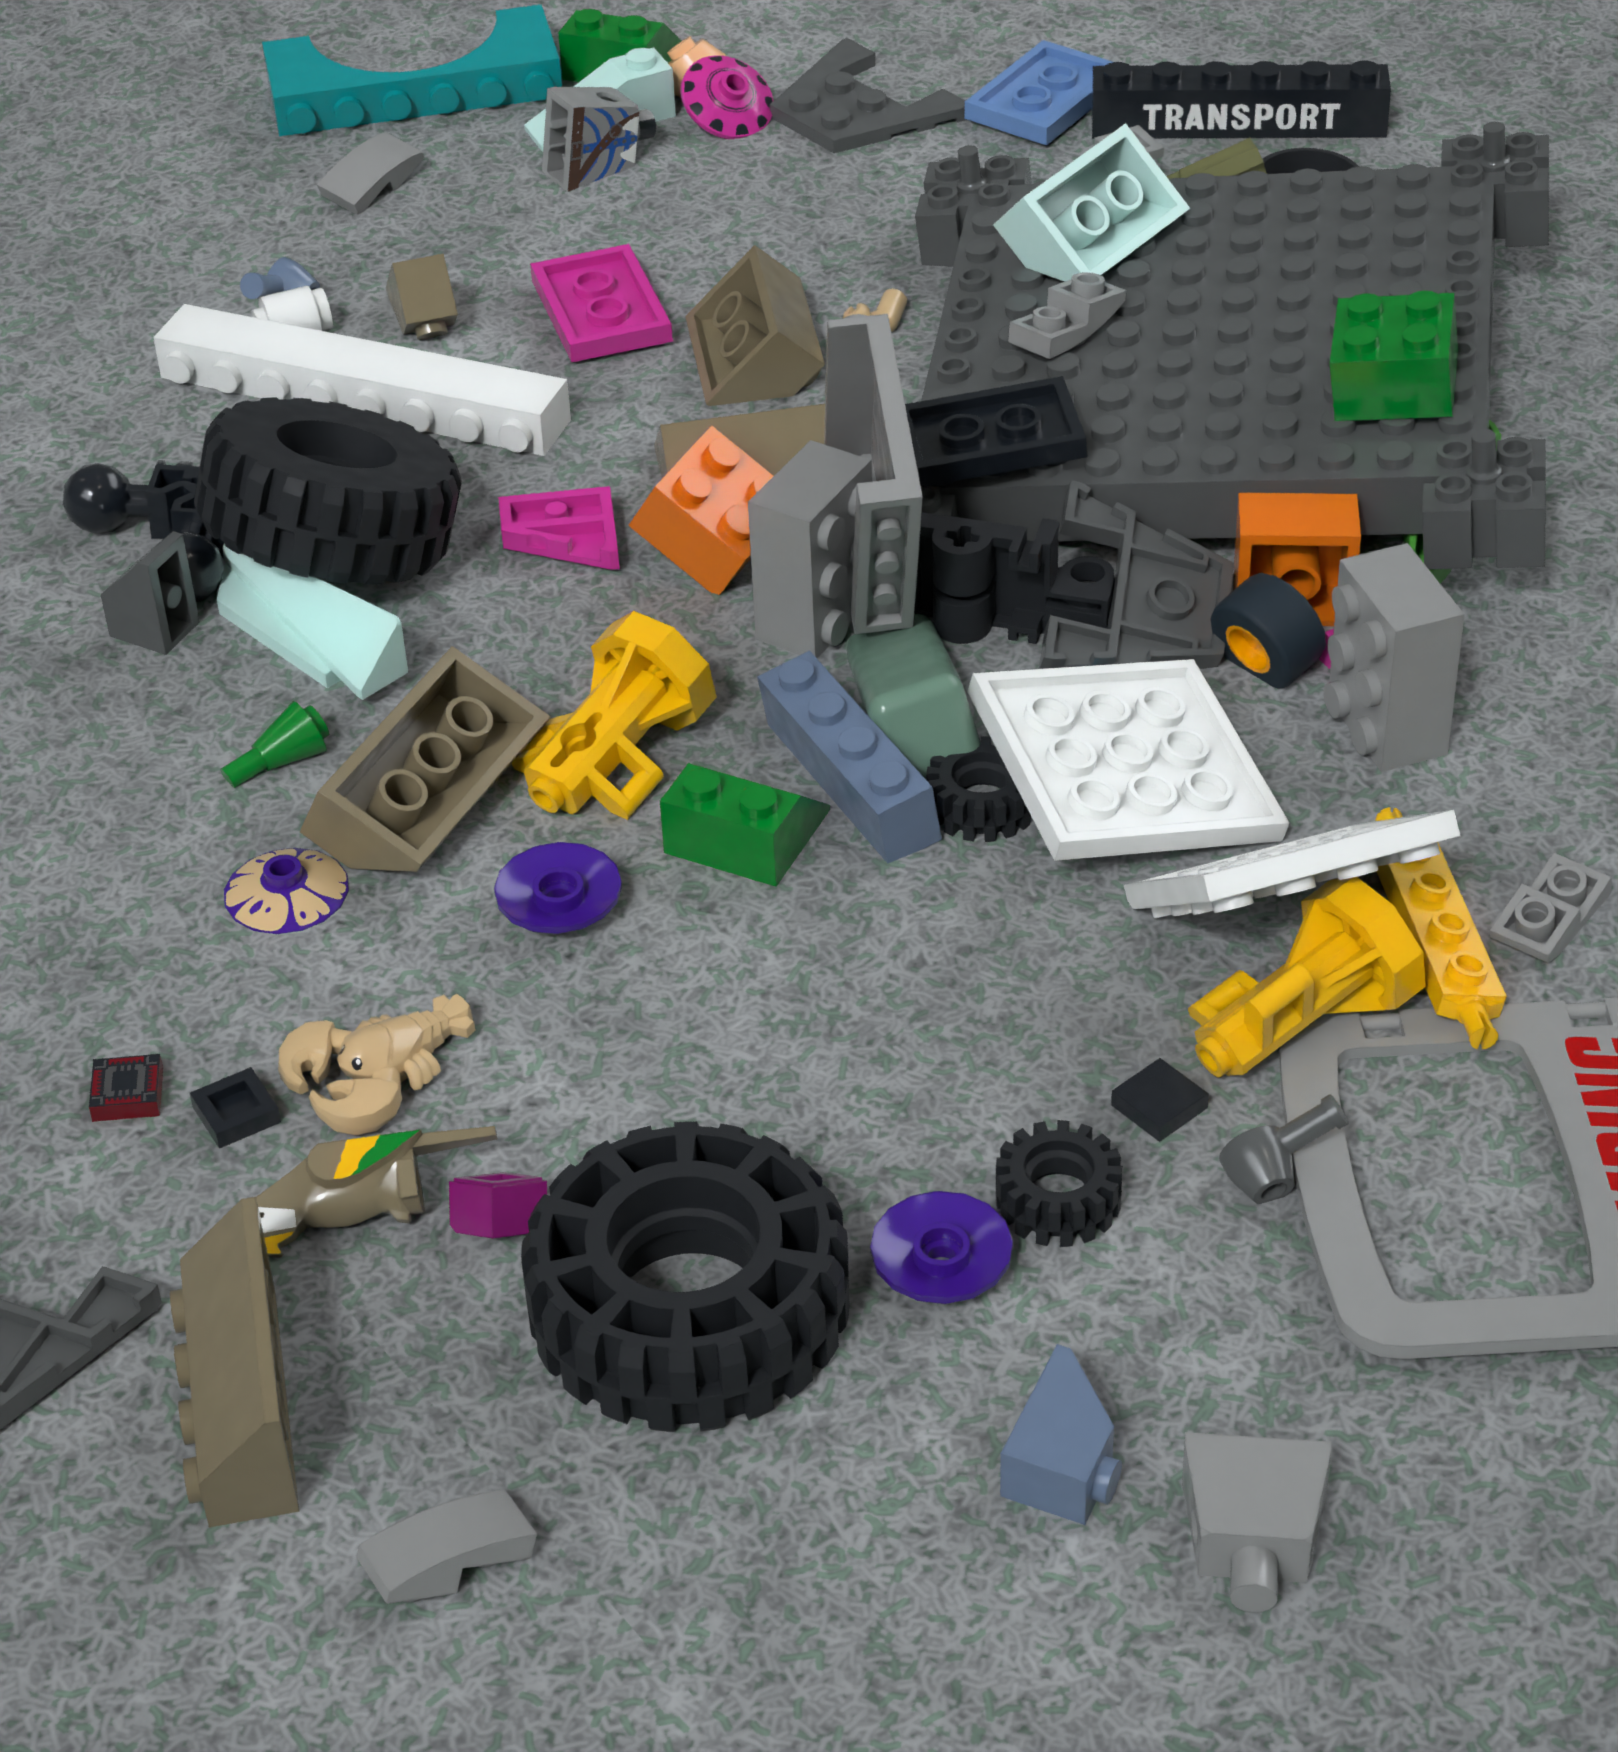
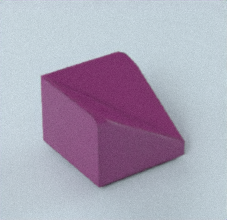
(494, 1203)

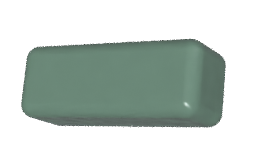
(913, 692)

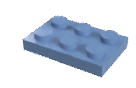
(1037, 93)

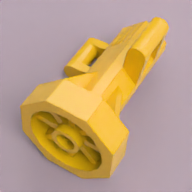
(639, 679)
(1345, 959)

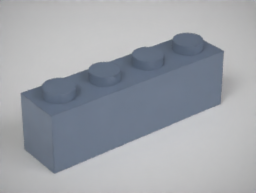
(850, 757)

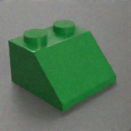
(595, 37)
(737, 824)

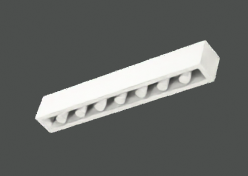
(402, 383)

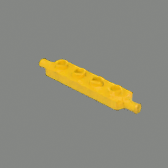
(1455, 959)

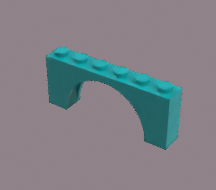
(321, 94)

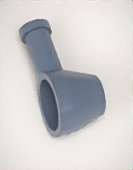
(282, 276)

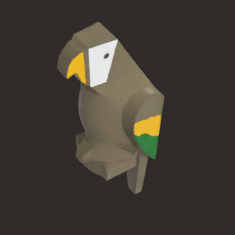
(355, 1181)

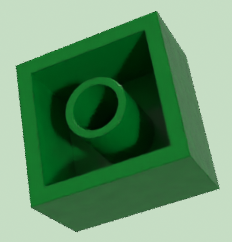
(1394, 356)

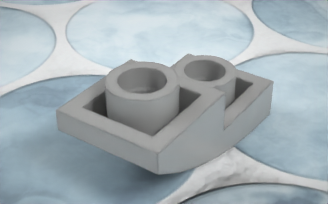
(367, 170)
(1071, 315)
(1553, 909)
(430, 1549)

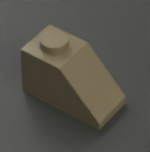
(422, 296)

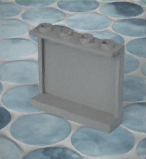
(870, 420)

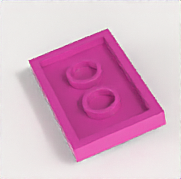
(601, 303)

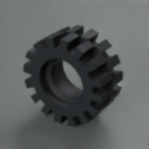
(971, 810)
(1058, 1212)

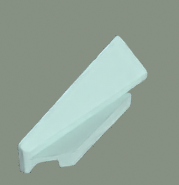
(313, 625)

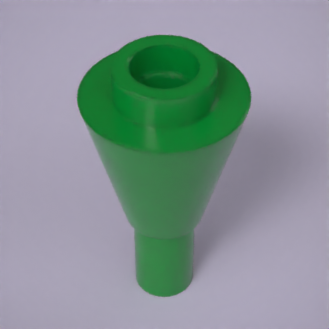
(290, 738)

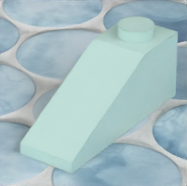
(638, 75)

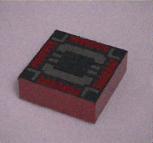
(126, 1087)

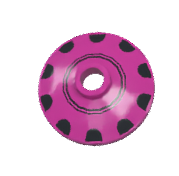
(726, 97)

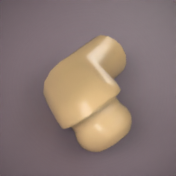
(892, 303)

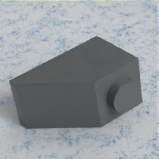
(153, 599)

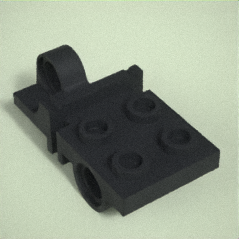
(993, 576)

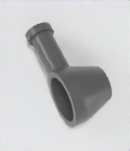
(1262, 1157)

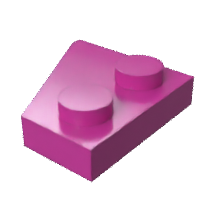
(562, 525)

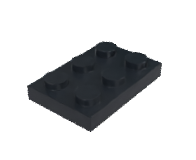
(995, 431)

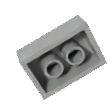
(806, 549)
(1393, 657)

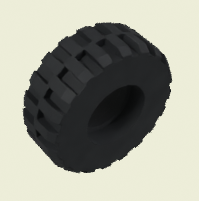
(327, 490)
(696, 1350)

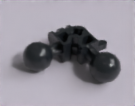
(102, 499)

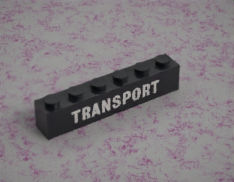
(1243, 100)

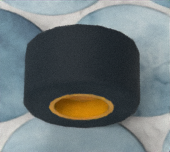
(1269, 630)

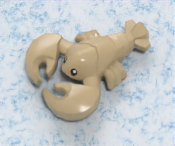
(376, 1057)

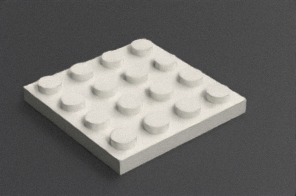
(1126, 759)
(1293, 865)

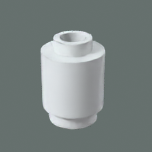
(296, 307)

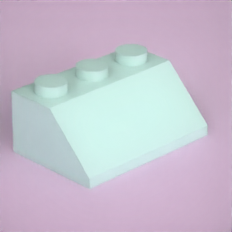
(1092, 210)

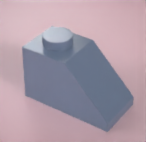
(1061, 1445)

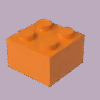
(702, 511)
(1297, 541)

